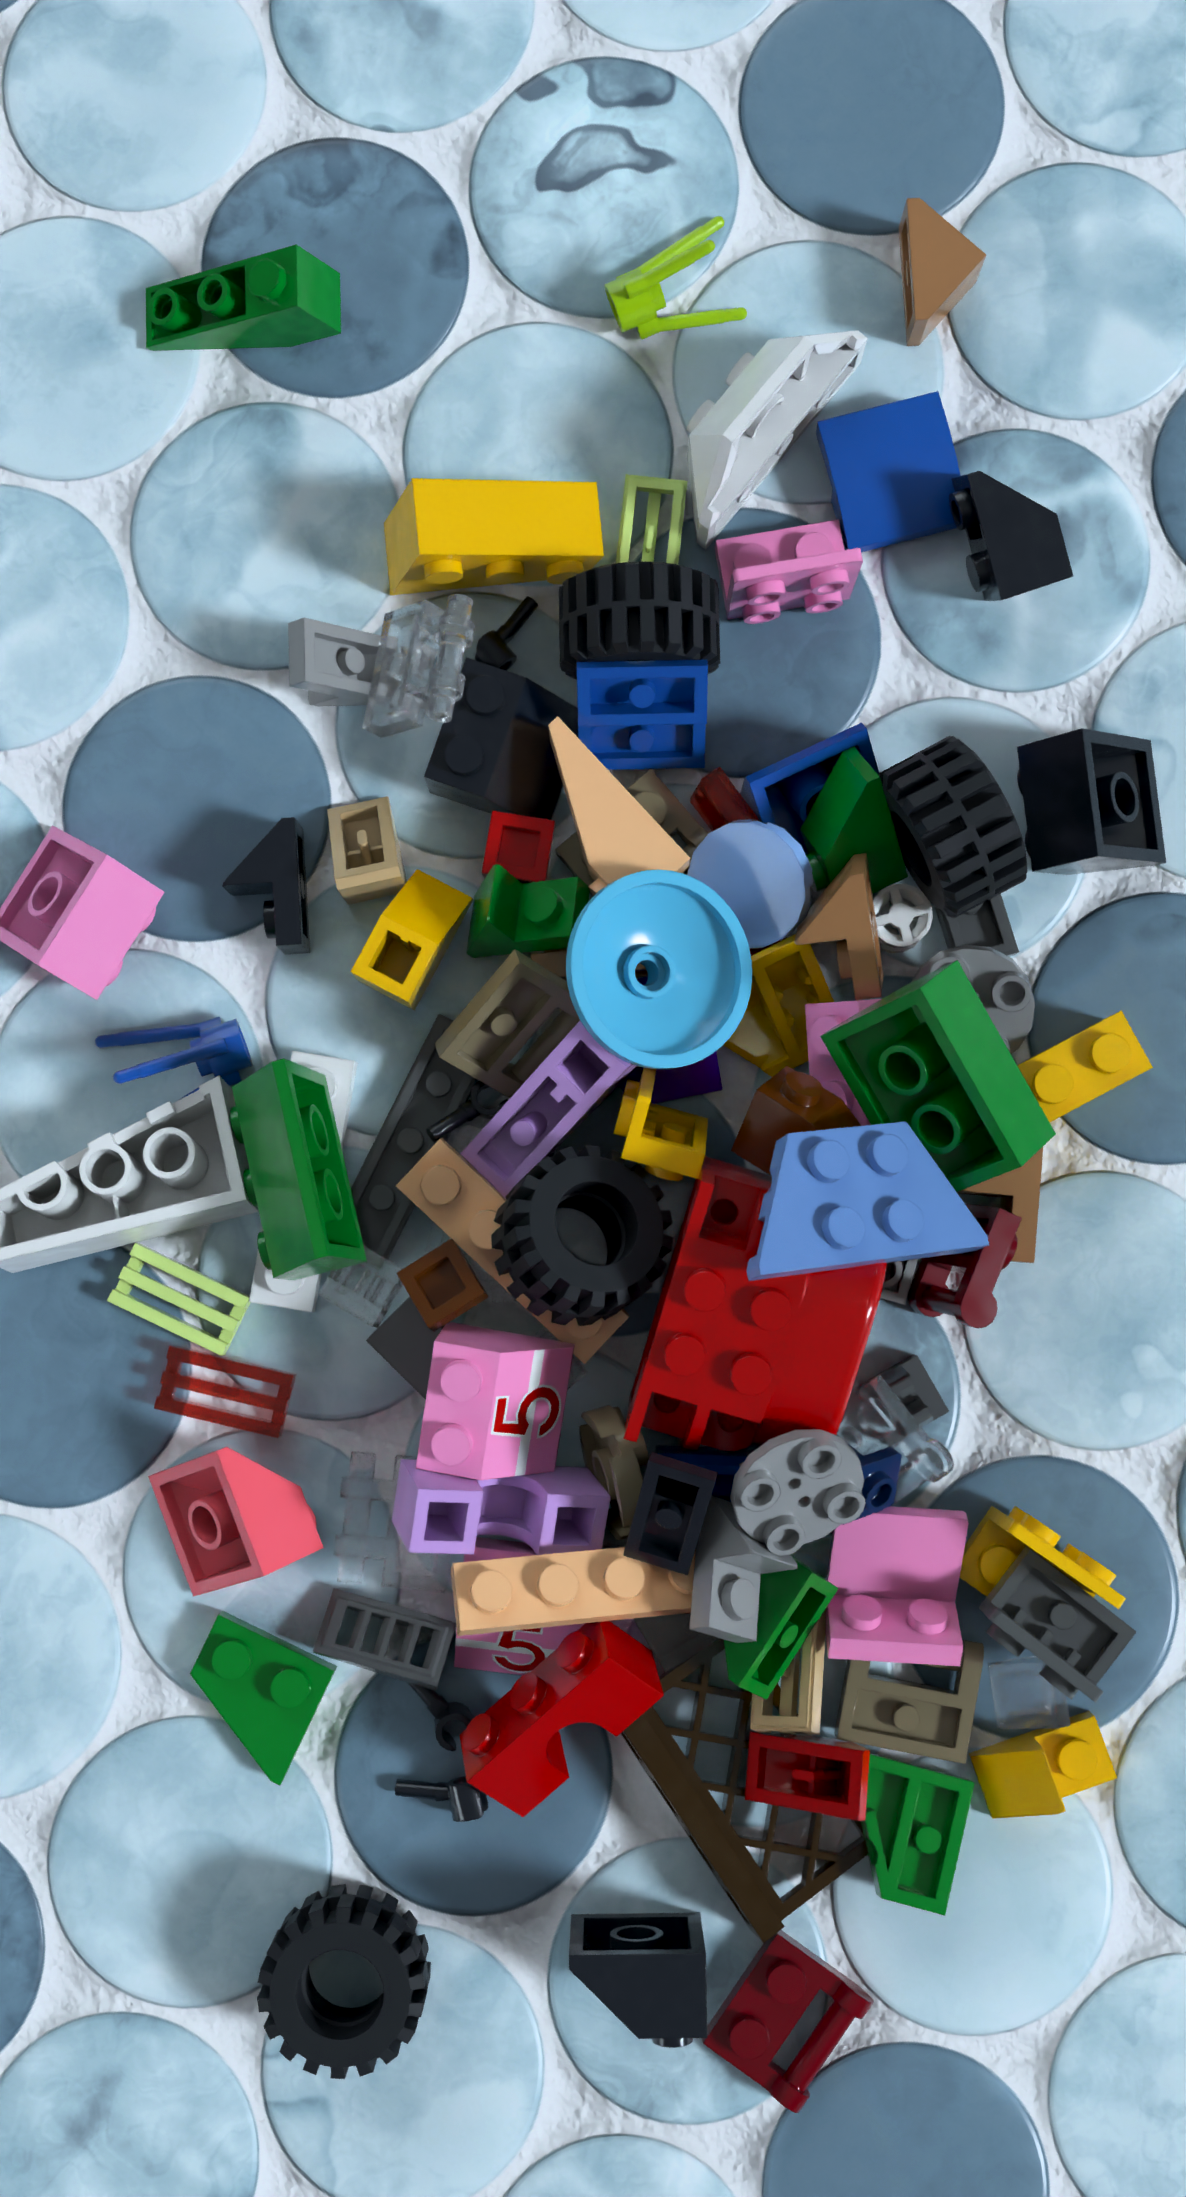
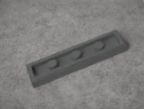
(426, 1096)

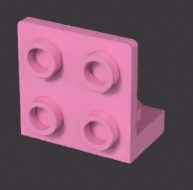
(786, 571)
(897, 1587)

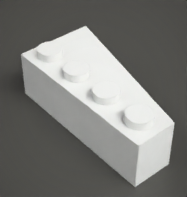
(131, 1185)

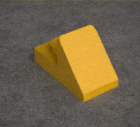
(1041, 1767)

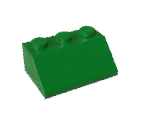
(946, 1072)
(296, 1171)

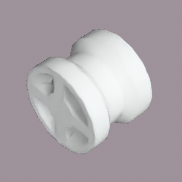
(909, 914)

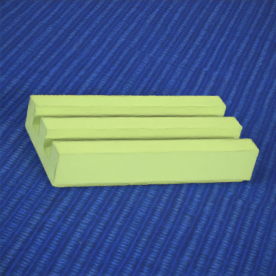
(655, 487)
(131, 1276)

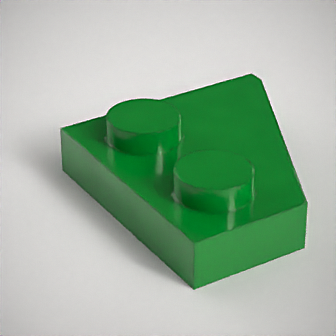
(261, 1689)
(914, 1831)

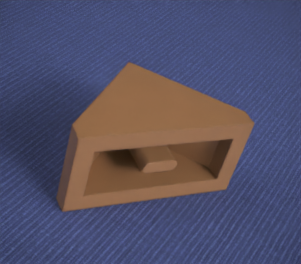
(935, 266)

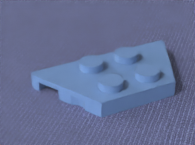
(858, 1202)

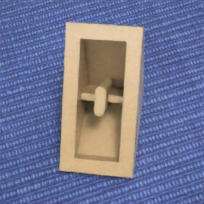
(365, 851)

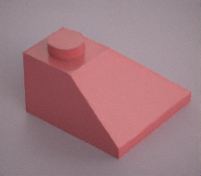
(233, 1519)

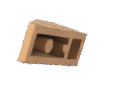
(610, 823)

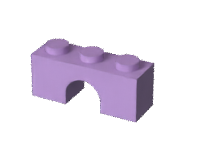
(545, 1510)

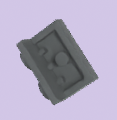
(1057, 1623)

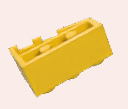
(490, 533)

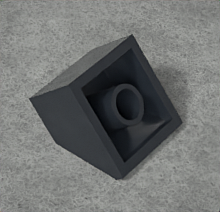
(499, 745)
(1090, 803)
(645, 1971)

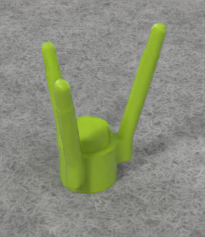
(638, 295)

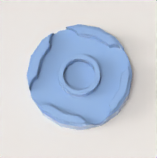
(758, 875)

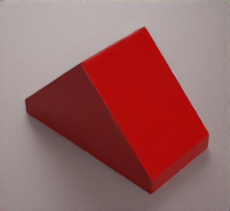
(808, 1774)

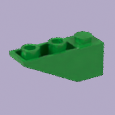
(250, 303)

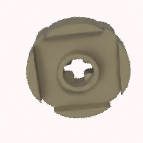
(614, 1464)

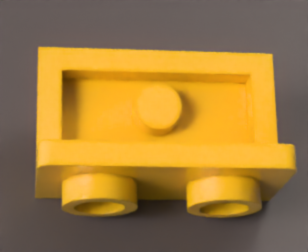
(660, 1137)

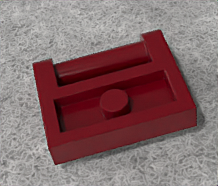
(973, 1301)
(767, 2008)

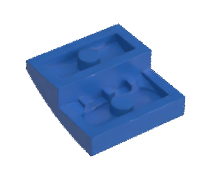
(890, 471)
(643, 712)

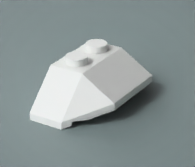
(760, 419)

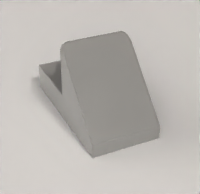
(331, 662)
(729, 1576)

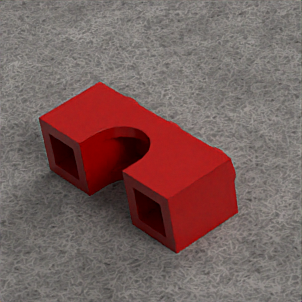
(590, 1678)

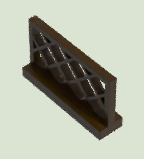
(709, 1825)

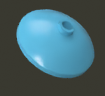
(693, 963)

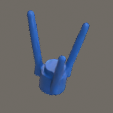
(216, 1051)

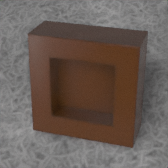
(442, 1285)

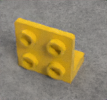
(1003, 1537)

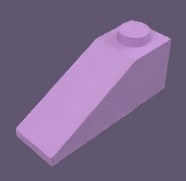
(546, 1109)

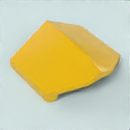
(775, 1017)

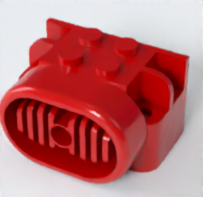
(743, 1356)

